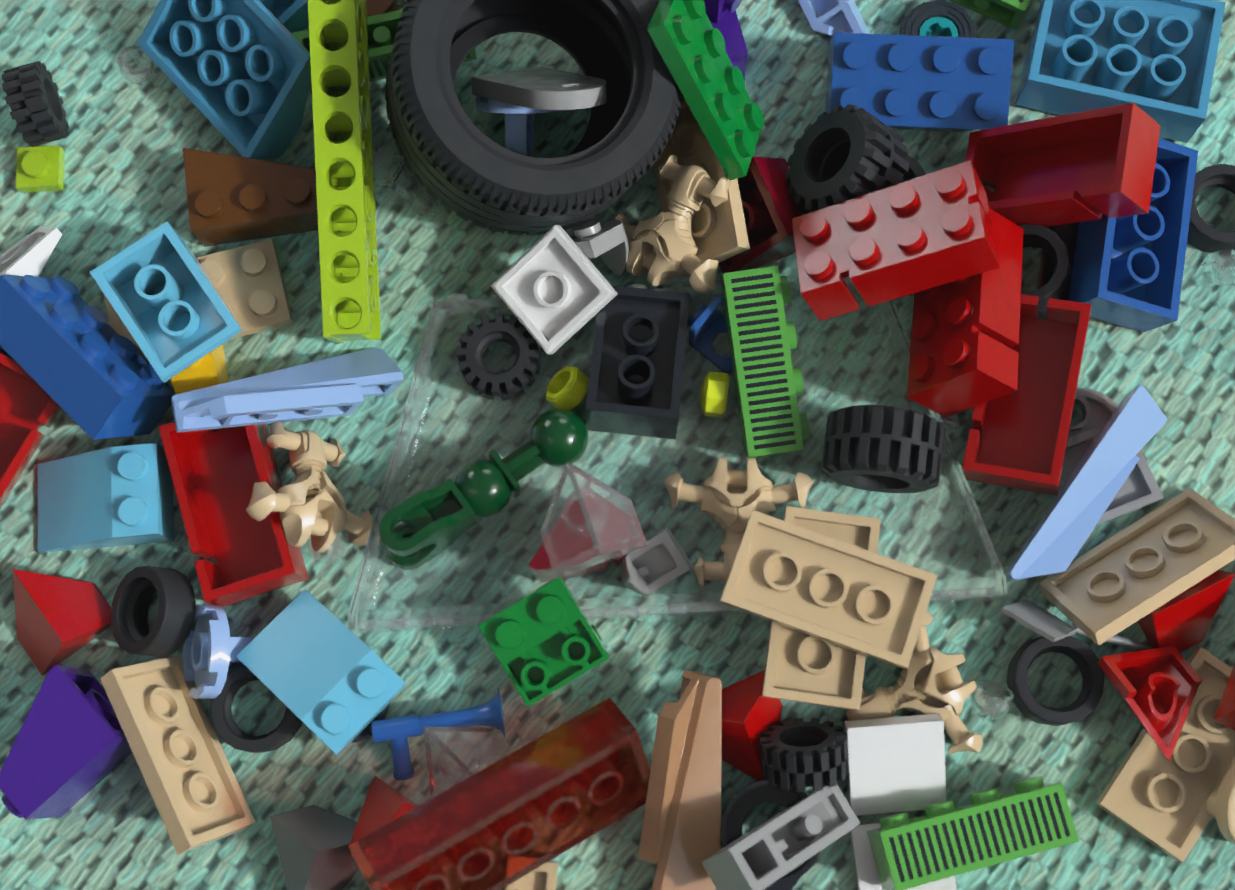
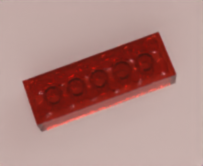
(514, 810)

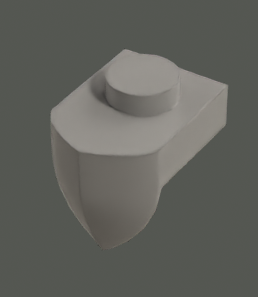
(604, 240)
(655, 564)

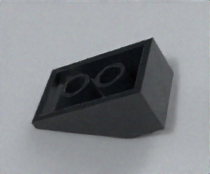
(638, 363)

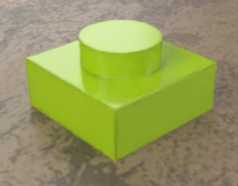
(40, 169)

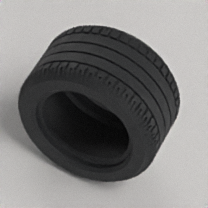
(513, 189)

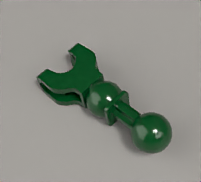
(480, 490)

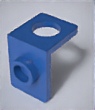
(704, 327)

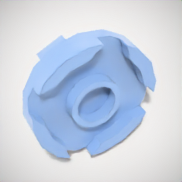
(518, 123)
(210, 652)

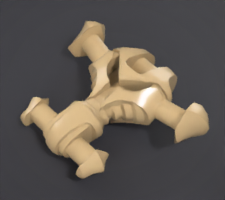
(666, 241)
(730, 499)
(312, 501)
(926, 687)

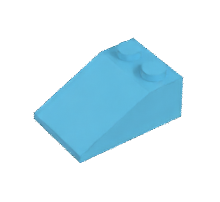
(166, 301)
(105, 499)
(321, 671)

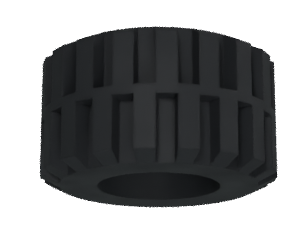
(844, 158)
(883, 449)

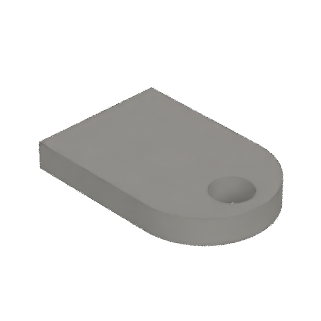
(542, 89)
(1140, 486)

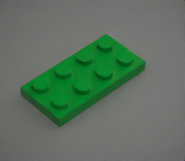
(708, 81)

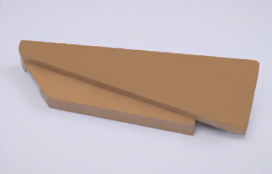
(685, 787)

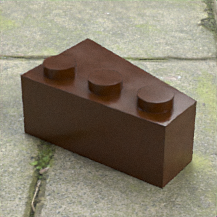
(247, 198)

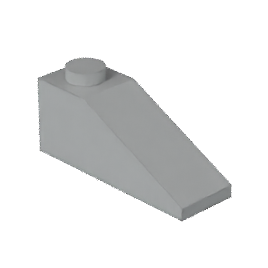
(782, 842)

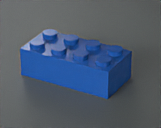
(922, 80)
(1136, 262)
(80, 358)

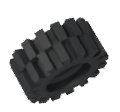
(35, 103)
(480, 338)
(804, 754)

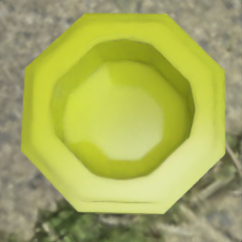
(567, 388)
(714, 394)

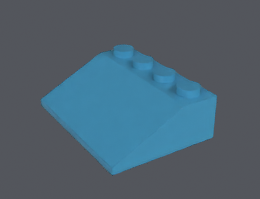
(1125, 53)
(234, 68)

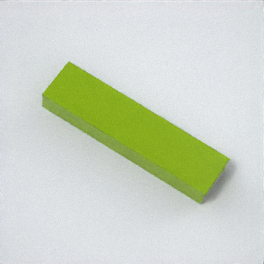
(344, 170)

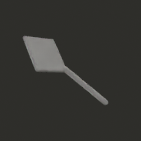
(1054, 627)

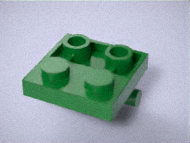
(544, 641)

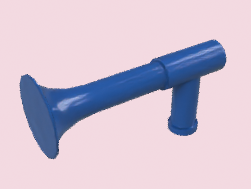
(400, 728)

